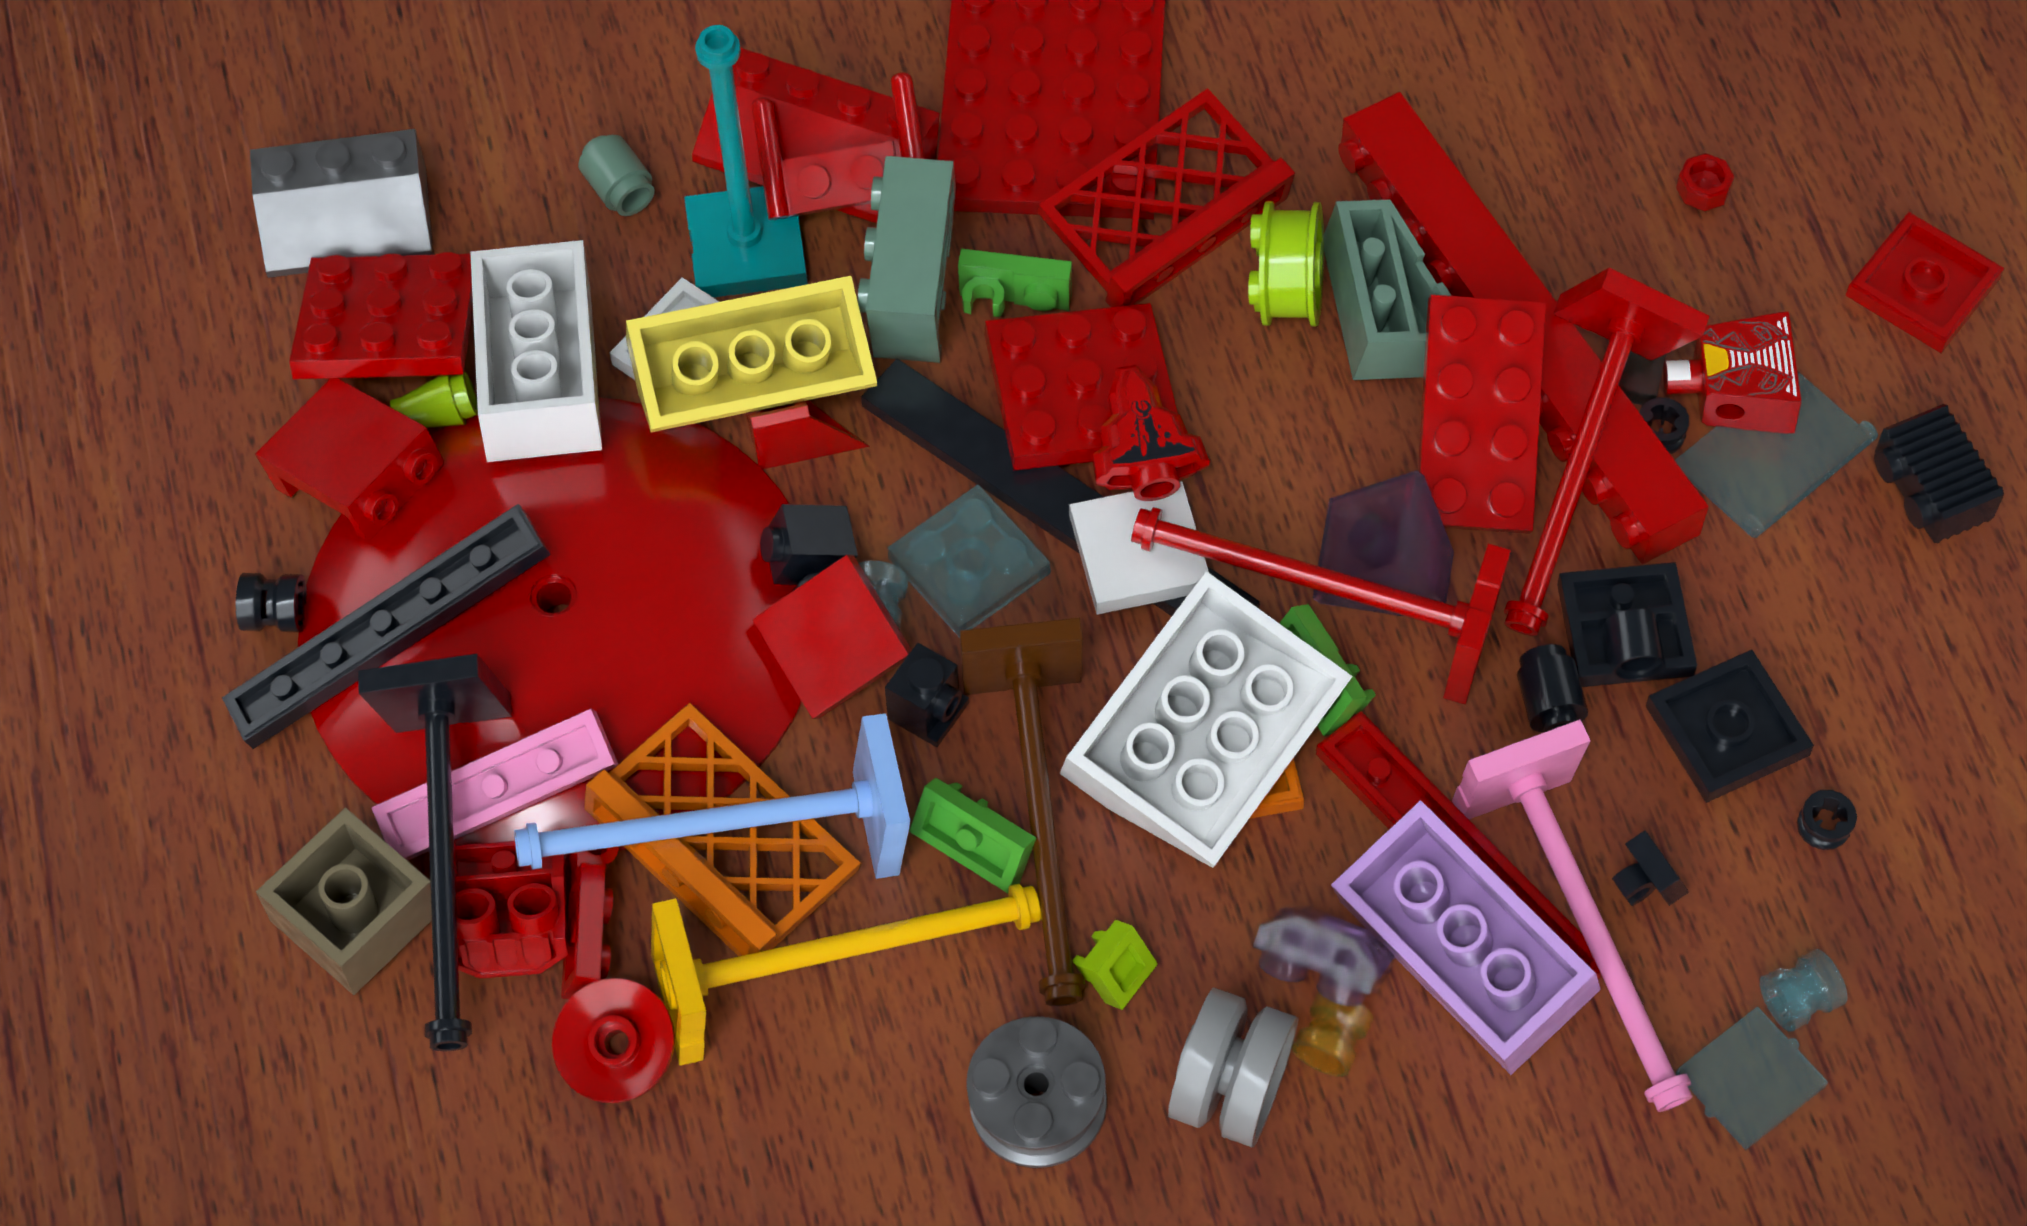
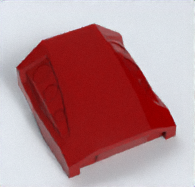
(508, 914)

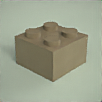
(348, 900)

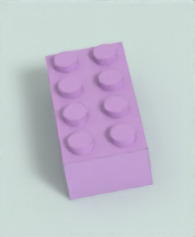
(1466, 937)

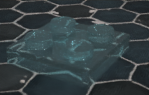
(969, 560)

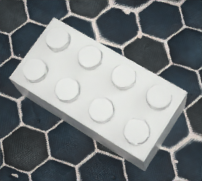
(535, 351)

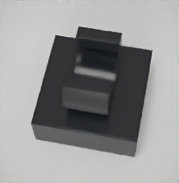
(1649, 873)

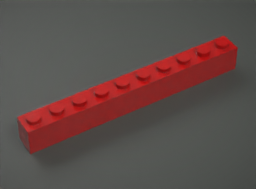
(1464, 247)

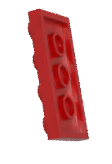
(1482, 411)

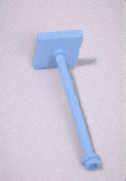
(874, 796)

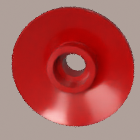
(584, 1036)

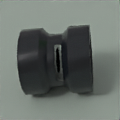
(270, 602)

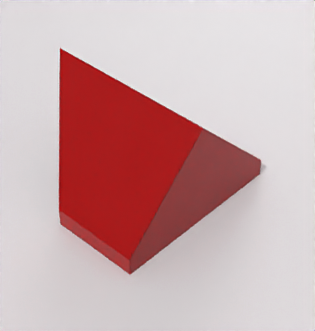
(797, 434)

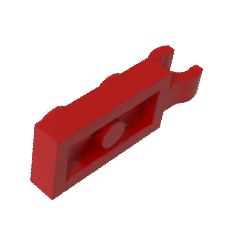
(587, 911)

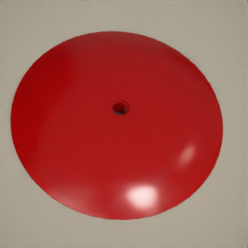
(659, 592)

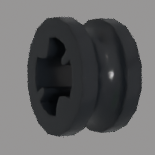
(1671, 411)
(1811, 830)

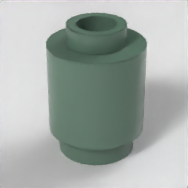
(616, 174)

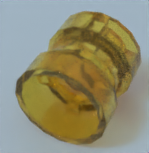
(1331, 1036)

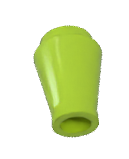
(440, 402)

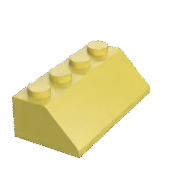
(749, 353)

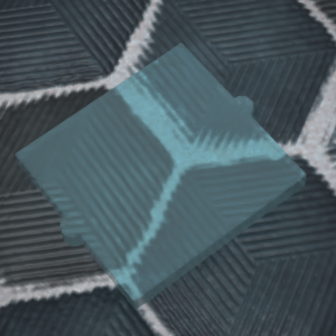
(1752, 1078)

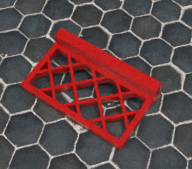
(1185, 241)

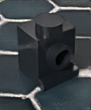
(925, 695)

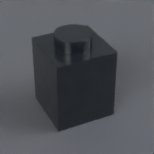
(806, 541)

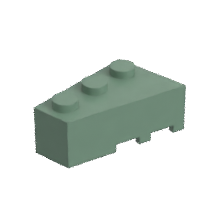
(908, 257)
(1379, 289)

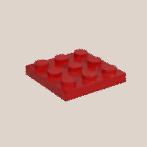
(384, 317)
(1058, 377)

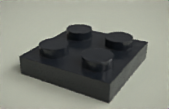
(1729, 726)

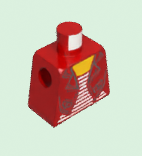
(1742, 375)

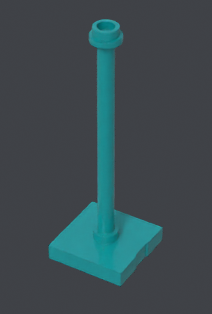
(730, 230)

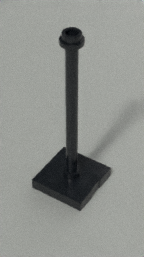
(432, 698)

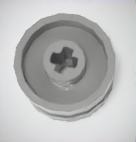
(1223, 1063)

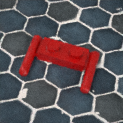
(833, 177)

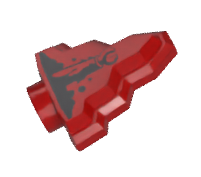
(1144, 442)

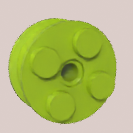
(1289, 263)

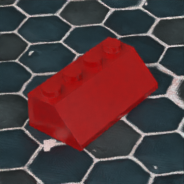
(811, 117)

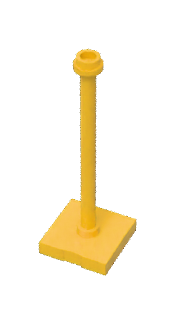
(686, 981)

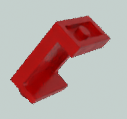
(351, 456)

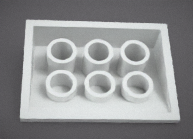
(1205, 722)

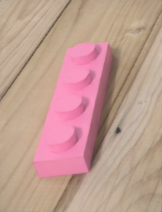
(502, 782)

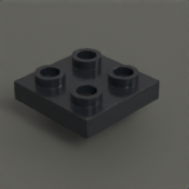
(1627, 624)

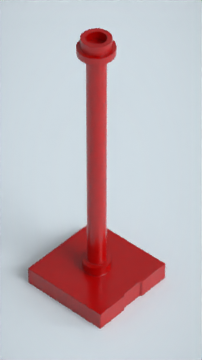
(1633, 321)
(1465, 620)

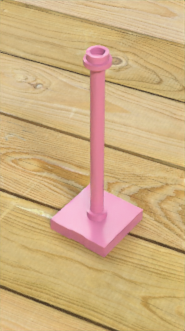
(1522, 775)

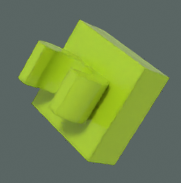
(1117, 964)

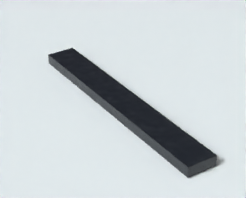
(982, 455)

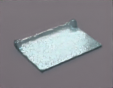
(1766, 474)

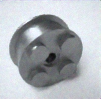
(1030, 1058)

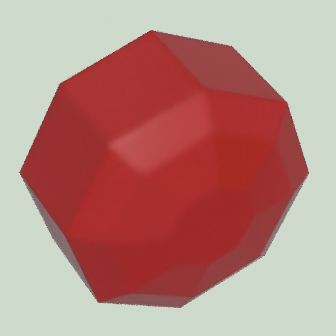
(1705, 182)

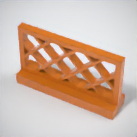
(686, 871)

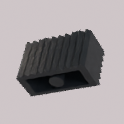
(1937, 474)

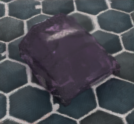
(1344, 954)

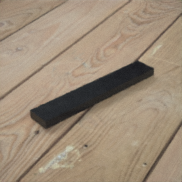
(385, 626)

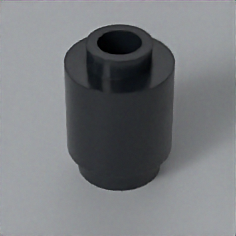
(1550, 688)

